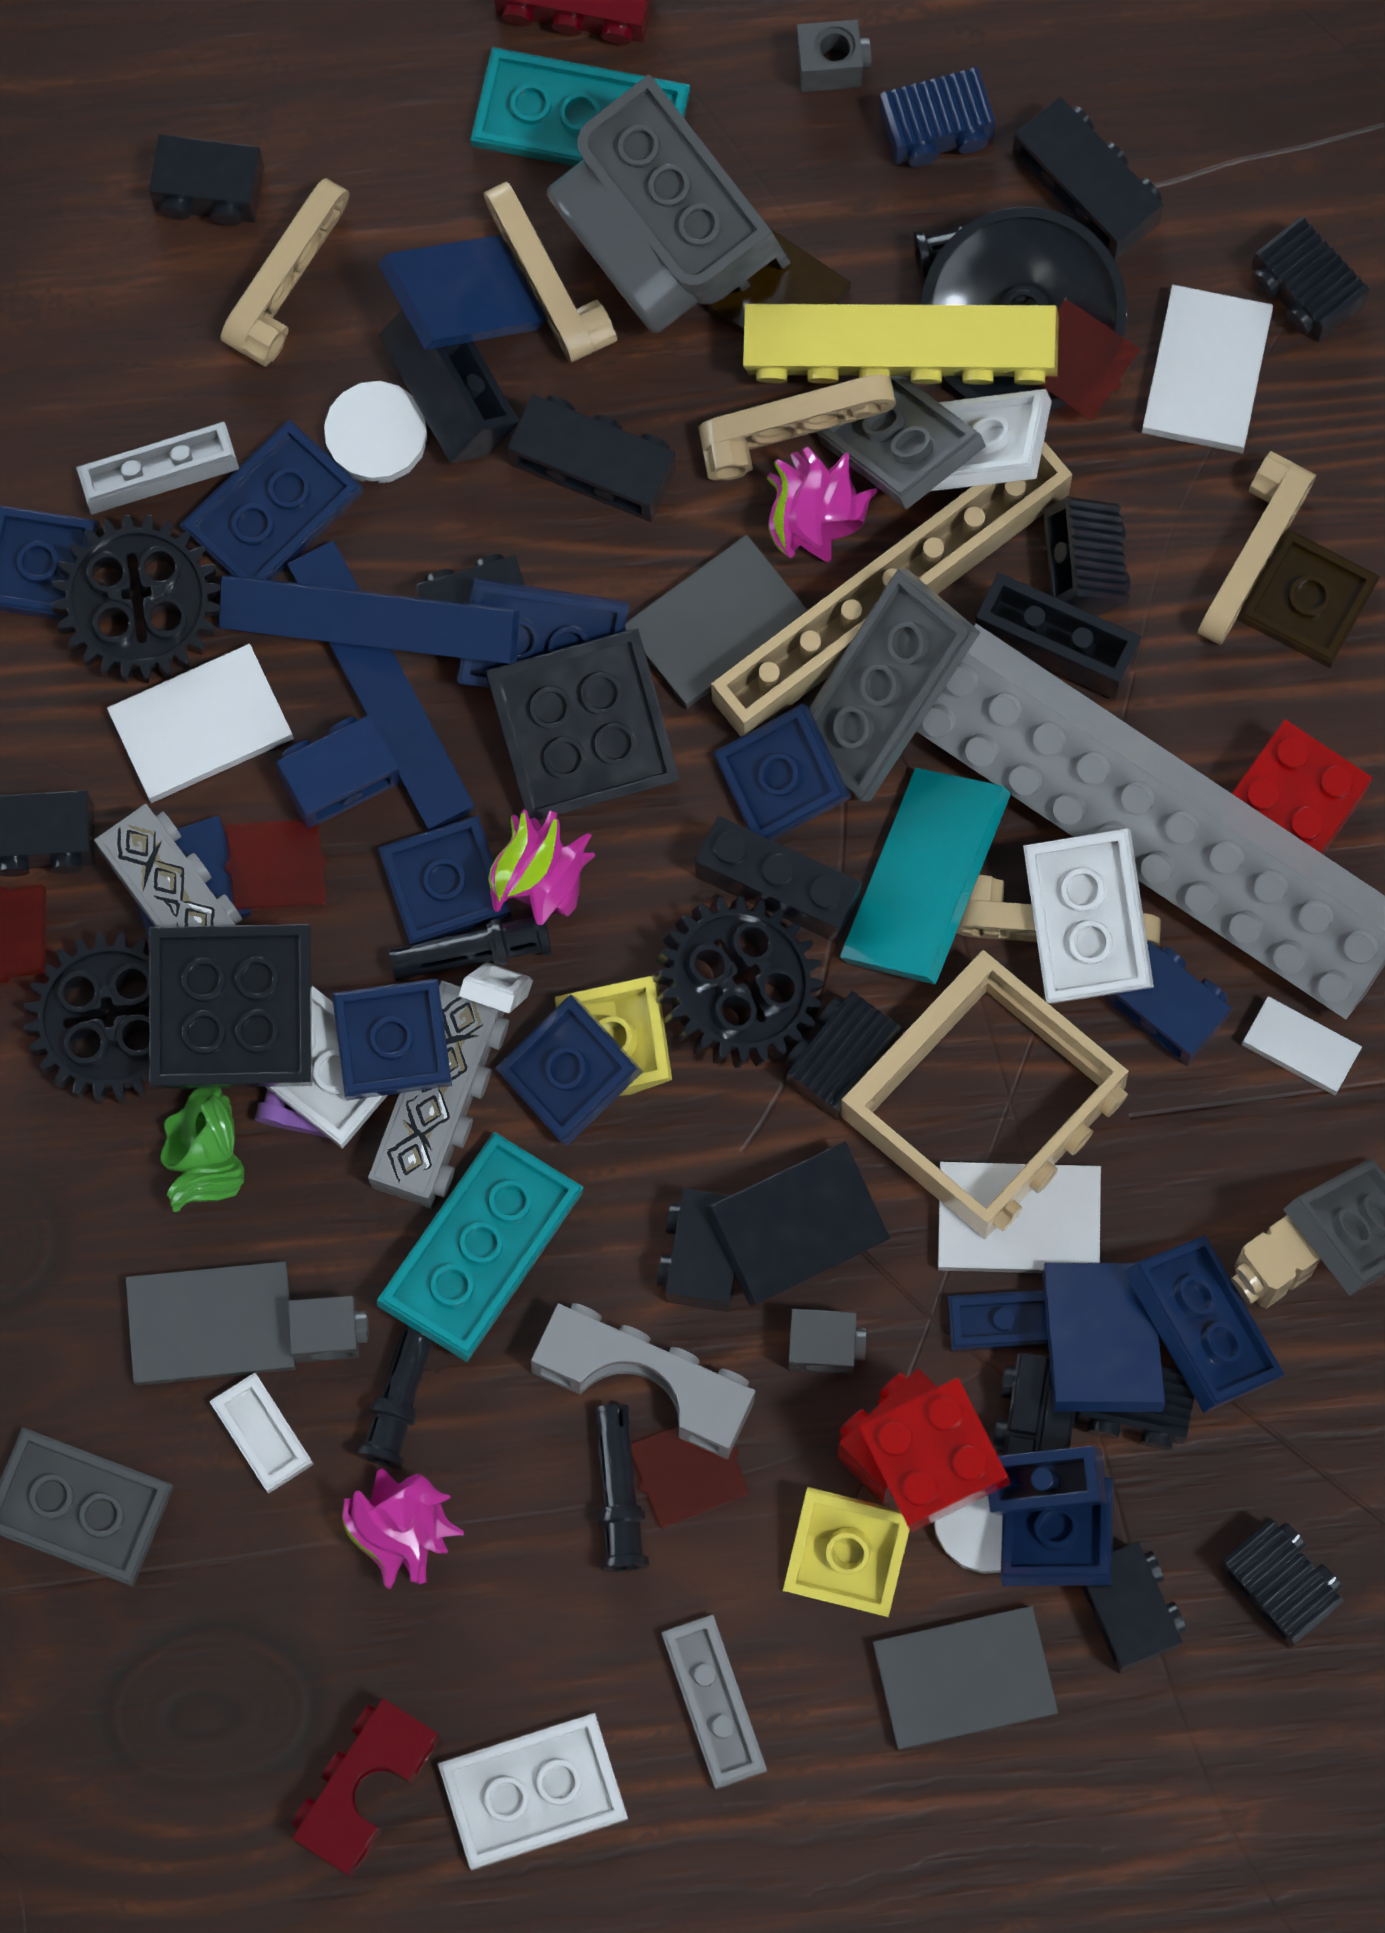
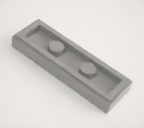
(157, 468)
(714, 1702)

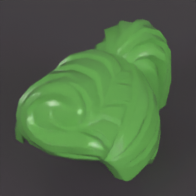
(202, 1148)

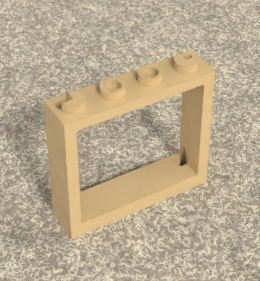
(983, 976)

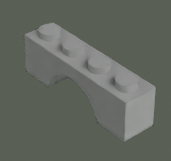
(583, 1350)

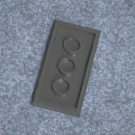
(889, 680)

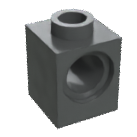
(822, 74)
(327, 1329)
(825, 1341)

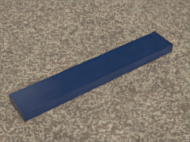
(369, 619)
(392, 705)

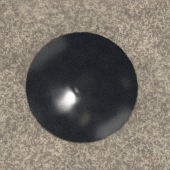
(1026, 260)

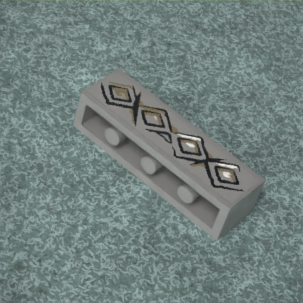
(160, 876)
(434, 1121)

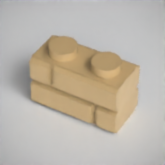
(1274, 1264)

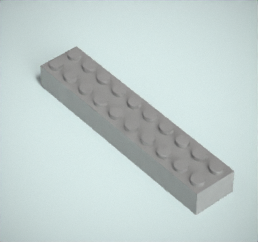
(1186, 831)

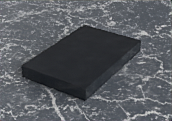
(797, 1223)

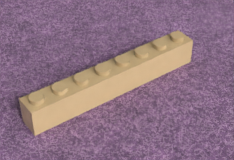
(934, 552)

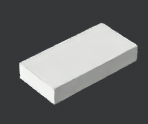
(496, 987)
(1301, 1046)
(261, 1433)

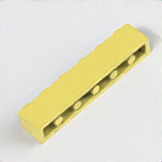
(901, 342)

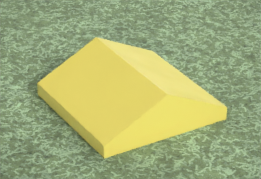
(635, 1022)
(847, 1552)

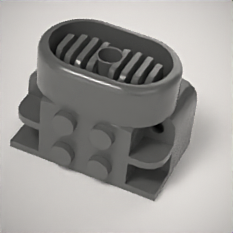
(660, 210)

